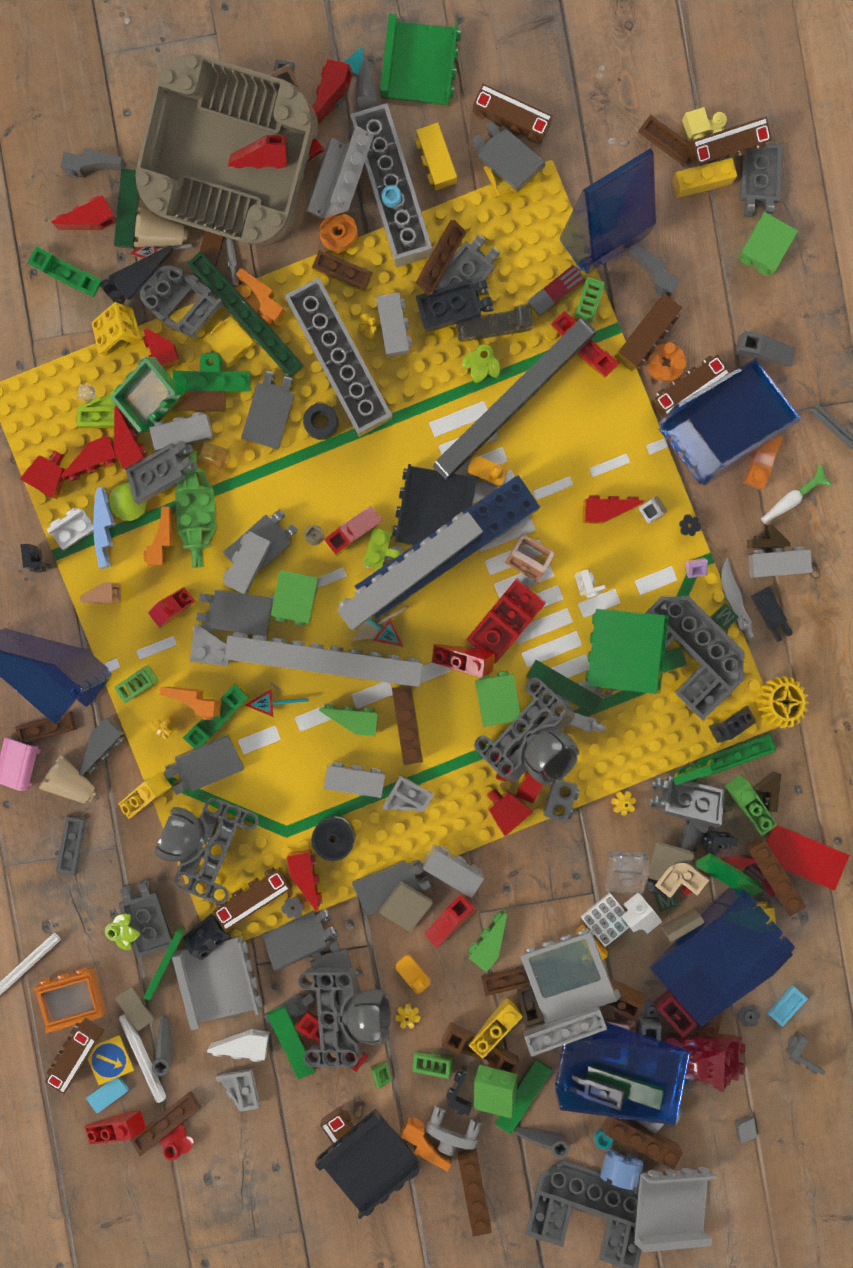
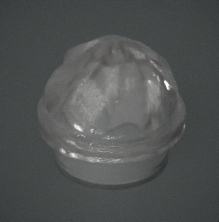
(86, 393)

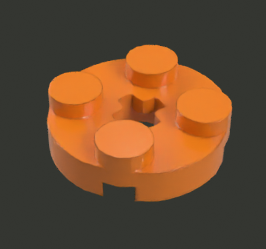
(340, 242)
(655, 361)

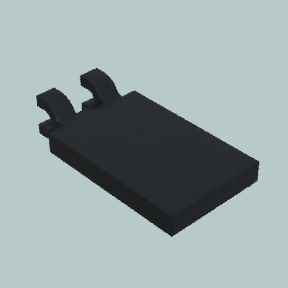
(453, 305)

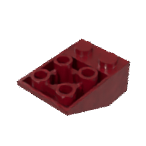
(675, 1013)

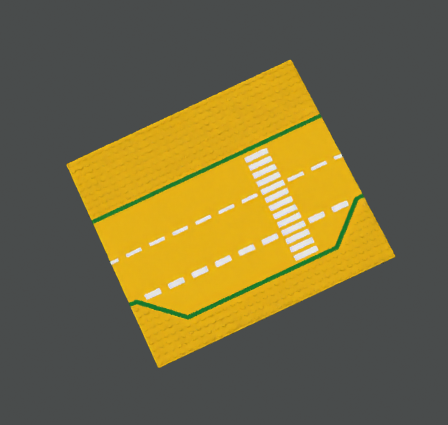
(565, 444)

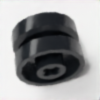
(328, 848)

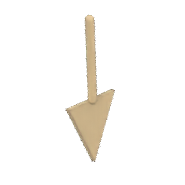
(368, 631)

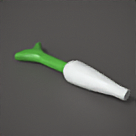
(794, 497)

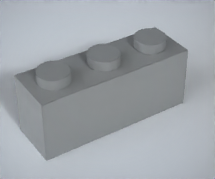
(394, 325)
(190, 430)
(247, 562)
(779, 562)
(354, 779)
(453, 870)

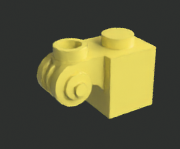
(698, 125)

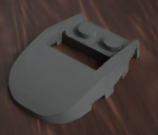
(168, 289)

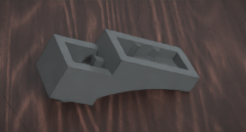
(91, 161)
(654, 266)

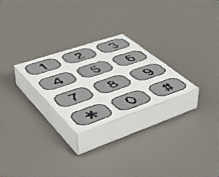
(606, 919)

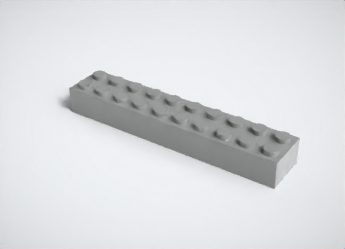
(321, 660)

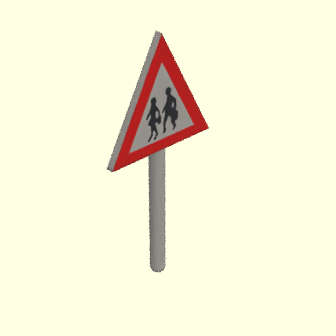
(142, 252)

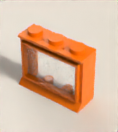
(70, 999)

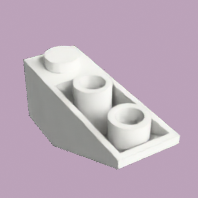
(248, 1044)

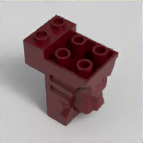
(712, 1059)

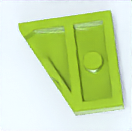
(97, 413)

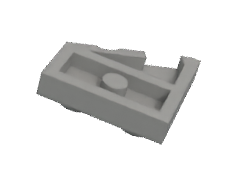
(207, 648)
(408, 796)
(241, 1088)

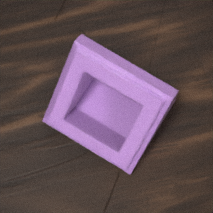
(696, 567)

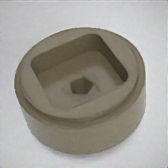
(314, 535)

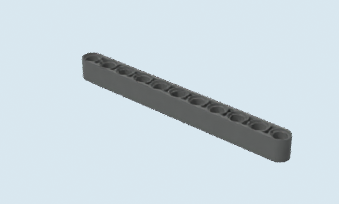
(514, 398)

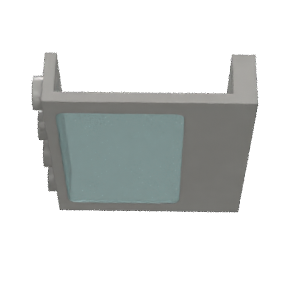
(568, 976)

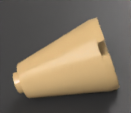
(157, 231)
(67, 782)

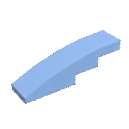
(102, 521)

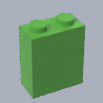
(767, 244)
(294, 597)
(497, 698)
(495, 1091)

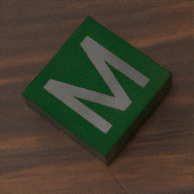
(724, 616)
(665, 902)

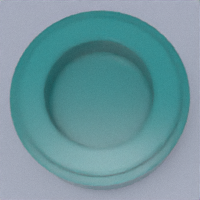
(601, 1140)

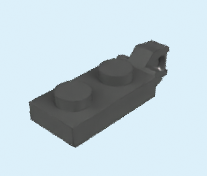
(295, 1005)

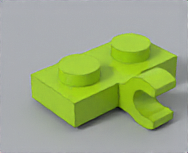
(379, 549)

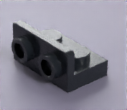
(31, 558)
(721, 838)
(205, 937)

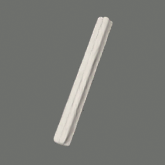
(28, 962)
(142, 1058)

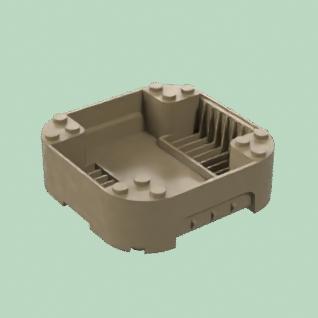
(201, 117)

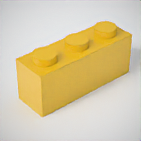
(435, 156)
(704, 178)

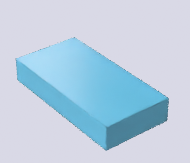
(787, 1005)
(107, 1094)

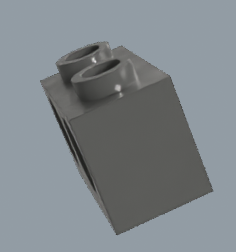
(555, 798)

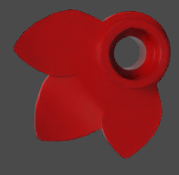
(177, 1140)

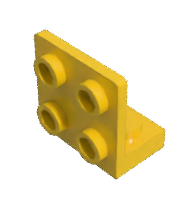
(115, 324)

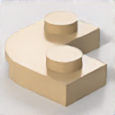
(682, 874)

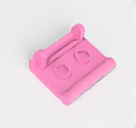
(17, 764)

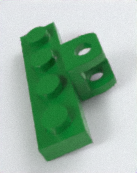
(212, 377)

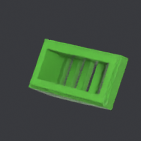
(592, 283)
(147, 678)
(441, 1058)

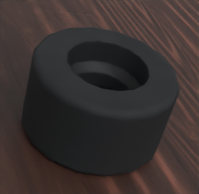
(312, 412)

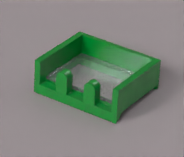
(147, 394)

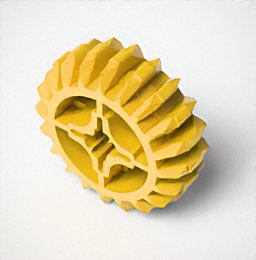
(786, 688)

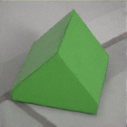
(380, 1074)

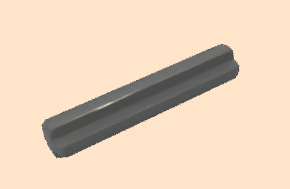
(833, 425)

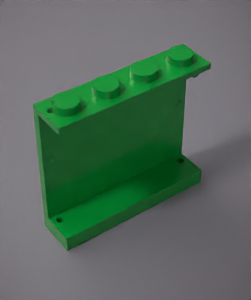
(419, 62)
(627, 651)

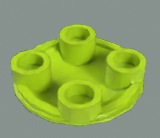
(123, 504)

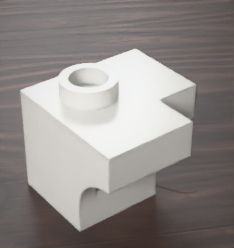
(640, 914)

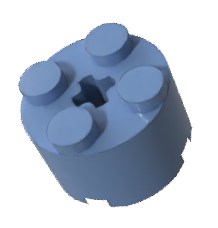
(622, 1169)

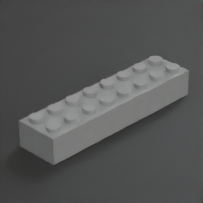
(385, 168)
(338, 357)
(410, 571)

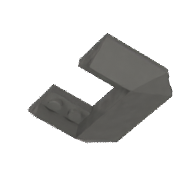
(708, 646)
(582, 1189)

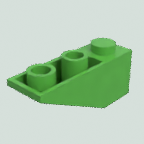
(356, 721)
(750, 804)
(487, 948)

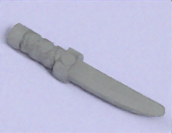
(232, 264)

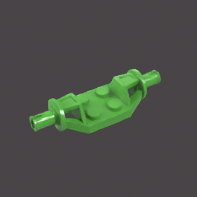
(195, 512)

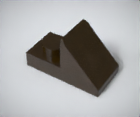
(773, 539)
(771, 786)
(529, 1006)

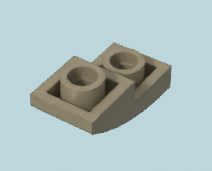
(134, 1008)

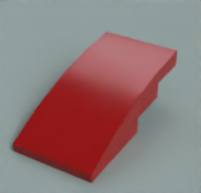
(506, 619)
(807, 857)

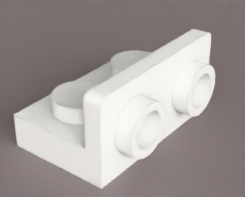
(71, 528)
(585, 584)

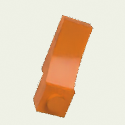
(269, 309)
(762, 464)
(156, 553)
(194, 698)
(414, 1132)

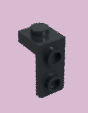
(733, 725)
(458, 1104)

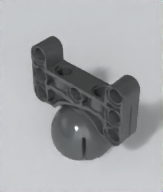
(540, 745)
(184, 839)
(354, 1014)

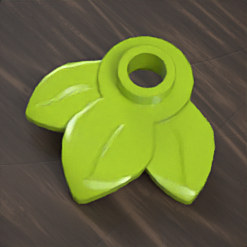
(482, 366)
(123, 933)

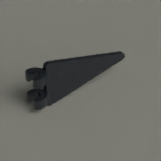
(134, 276)

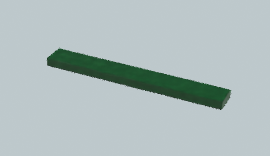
(245, 314)

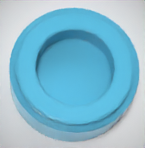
(391, 196)

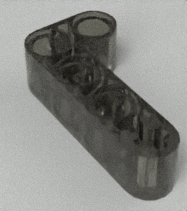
(497, 324)

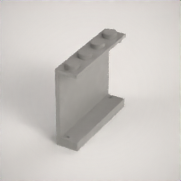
(338, 175)
(217, 984)
(557, 1033)
(672, 1209)

